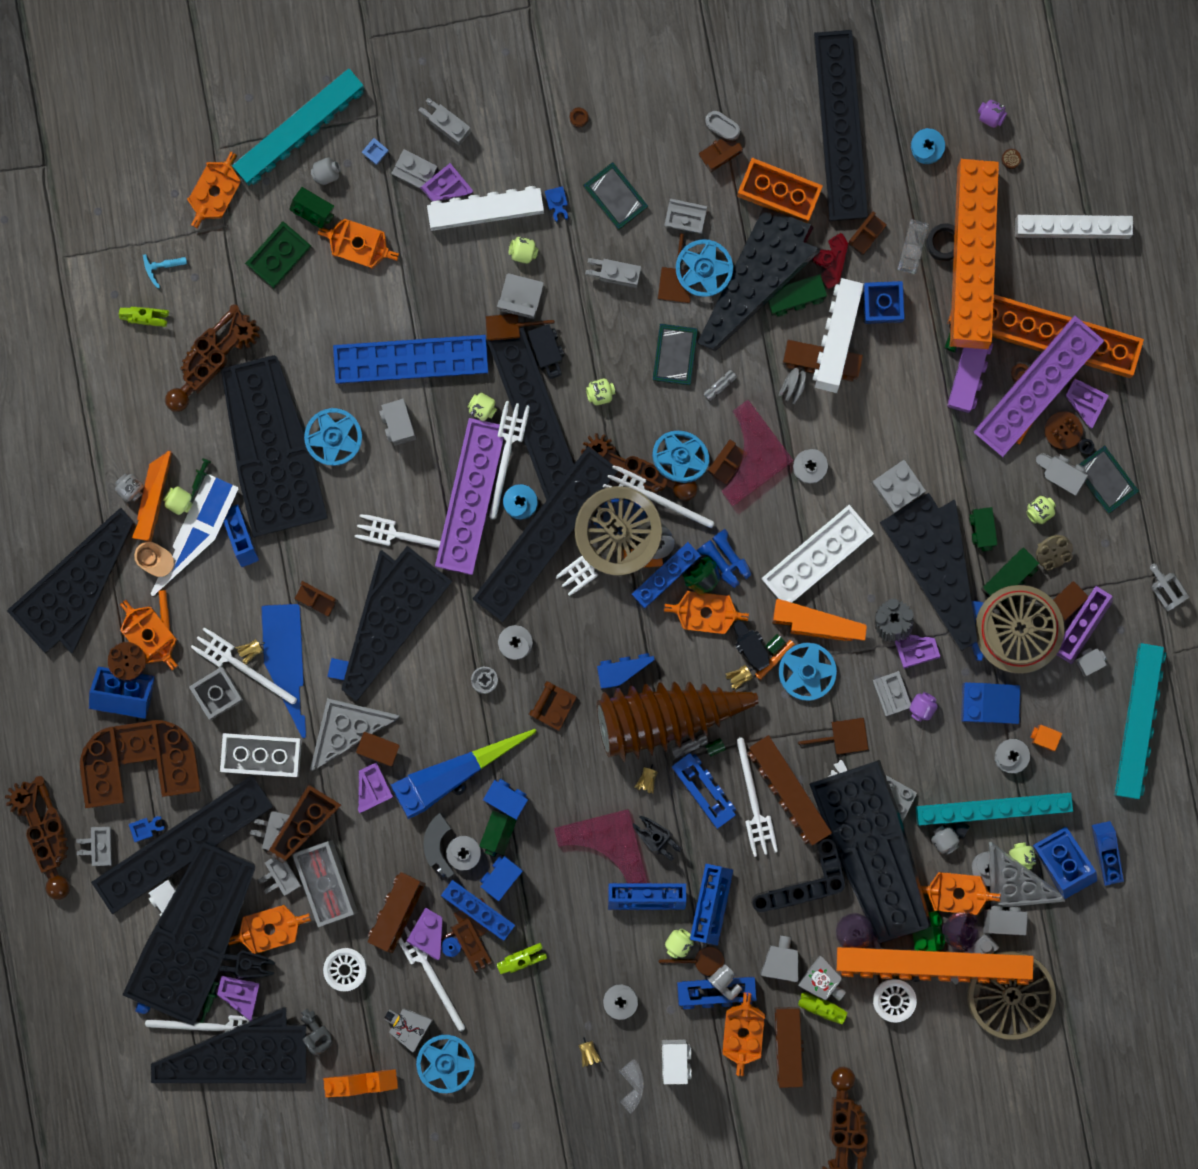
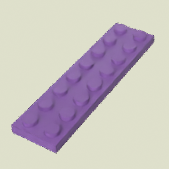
(1038, 386)
(470, 497)

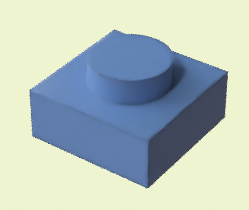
(375, 151)

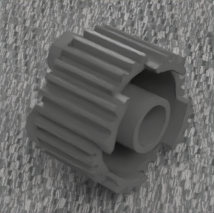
(894, 611)

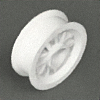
(355, 956)
(878, 1004)

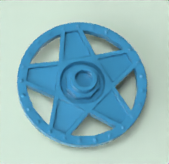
(704, 268)
(333, 436)
(680, 456)
(807, 671)
(445, 1064)

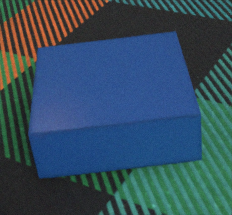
(337, 669)

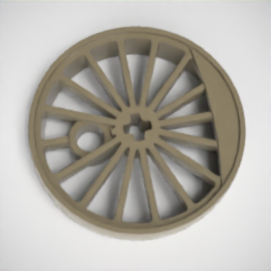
(973, 997)

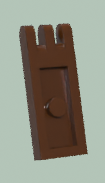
(470, 944)

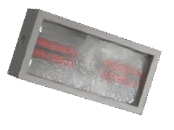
(325, 883)

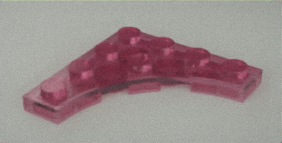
(761, 456)
(610, 835)

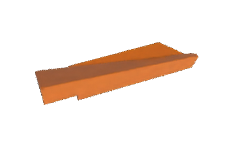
(152, 497)
(816, 623)

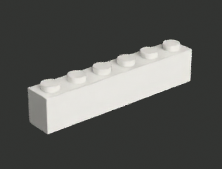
(485, 209)
(1073, 226)
(838, 336)

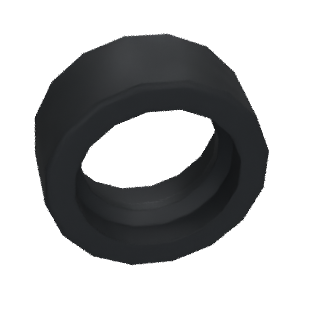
(930, 242)

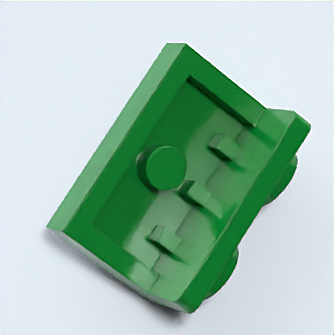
(932, 937)

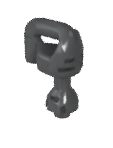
(319, 1034)

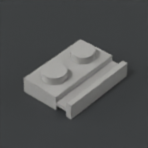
(413, 169)
(685, 216)
(892, 693)

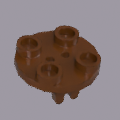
(1056, 436)
(117, 661)

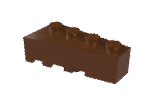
(306, 817)

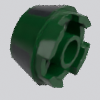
(703, 576)

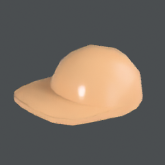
(154, 559)

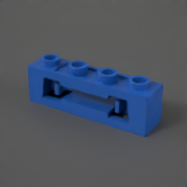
(666, 575)
(716, 792)
(646, 896)
(711, 904)
(477, 910)
(709, 1001)

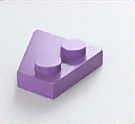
(446, 185)
(1086, 401)
(916, 650)
(372, 788)
(427, 934)
(239, 994)

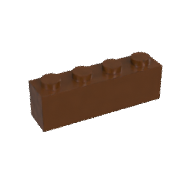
(806, 356)
(396, 912)

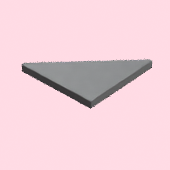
(343, 728)
(1016, 882)

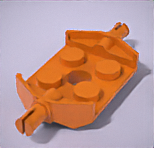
(214, 175)
(369, 254)
(722, 612)
(162, 642)
(943, 888)
(253, 933)
(743, 1048)

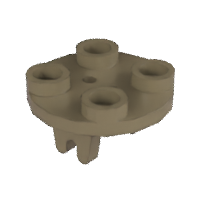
(1054, 545)

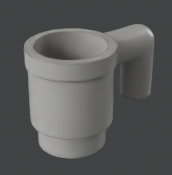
(722, 979)

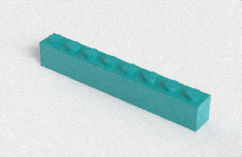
(298, 127)
(1139, 721)
(994, 809)

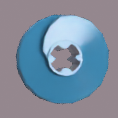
(933, 138)
(523, 492)

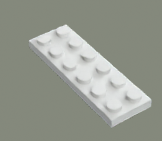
(817, 555)

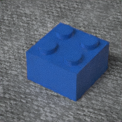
(883, 302)
(505, 799)
(501, 877)

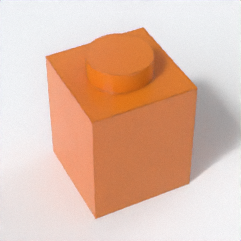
(1045, 737)

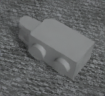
(446, 122)
(616, 272)
(1063, 473)

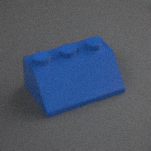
(120, 695)

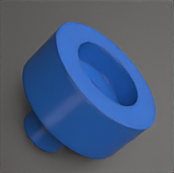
(451, 941)

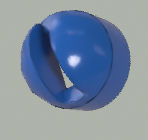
(142, 1009)

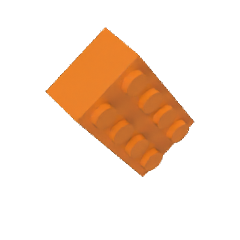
(779, 190)

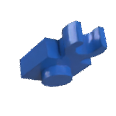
(557, 200)
(143, 829)

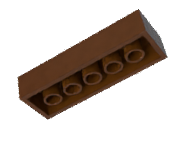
(789, 790)

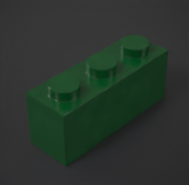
(798, 295)
(1012, 573)

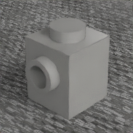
(1091, 661)

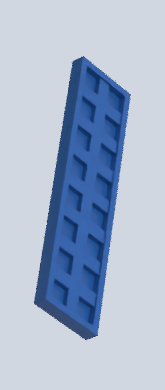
(410, 359)

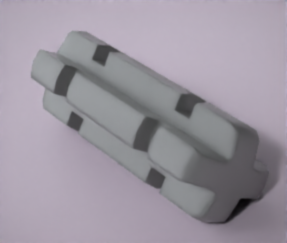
(720, 385)
(690, 746)

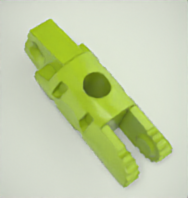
(144, 316)
(521, 959)
(822, 1008)

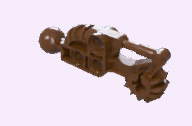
(197, 359)
(683, 491)
(56, 886)
(854, 1123)

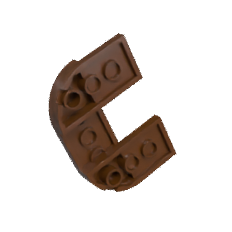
(132, 744)

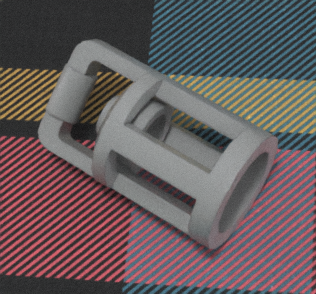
(1163, 581)

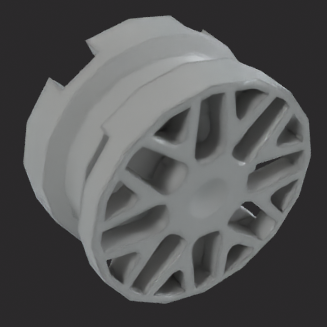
(484, 680)

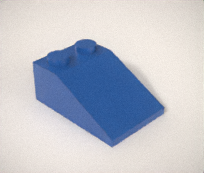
(990, 703)
(1065, 863)

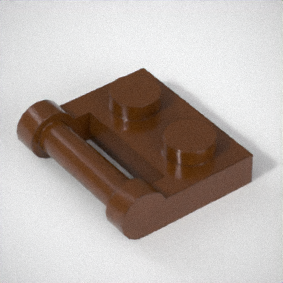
(558, 709)

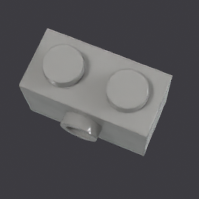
(1004, 921)

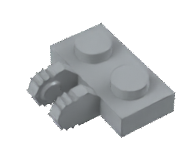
(274, 826)
(100, 846)
(283, 876)

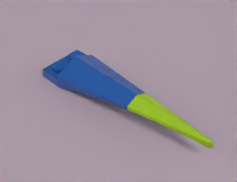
(431, 784)

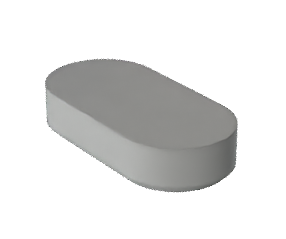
(722, 126)

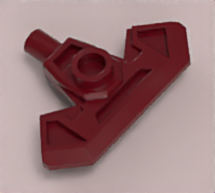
(832, 260)

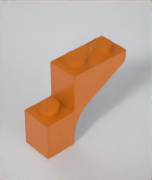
(360, 1083)

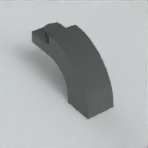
(432, 840)

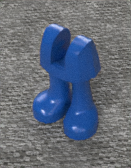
(741, 564)

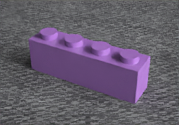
(968, 379)
(1084, 624)

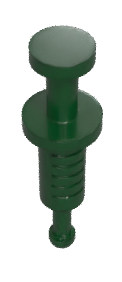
(199, 477)
(209, 1000)

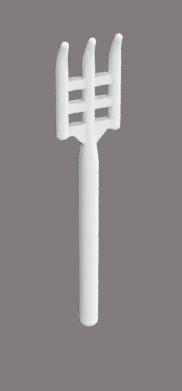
(510, 438)
(656, 498)
(391, 533)
(581, 571)
(227, 657)
(757, 819)
(422, 957)
(197, 1026)

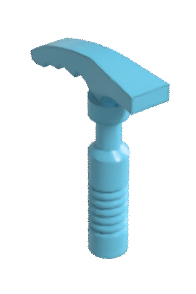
(166, 263)

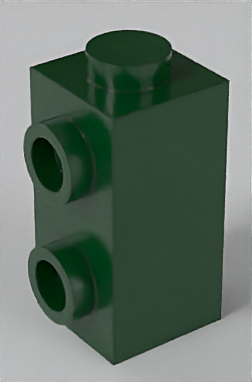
(312, 208)
(984, 528)
(497, 834)

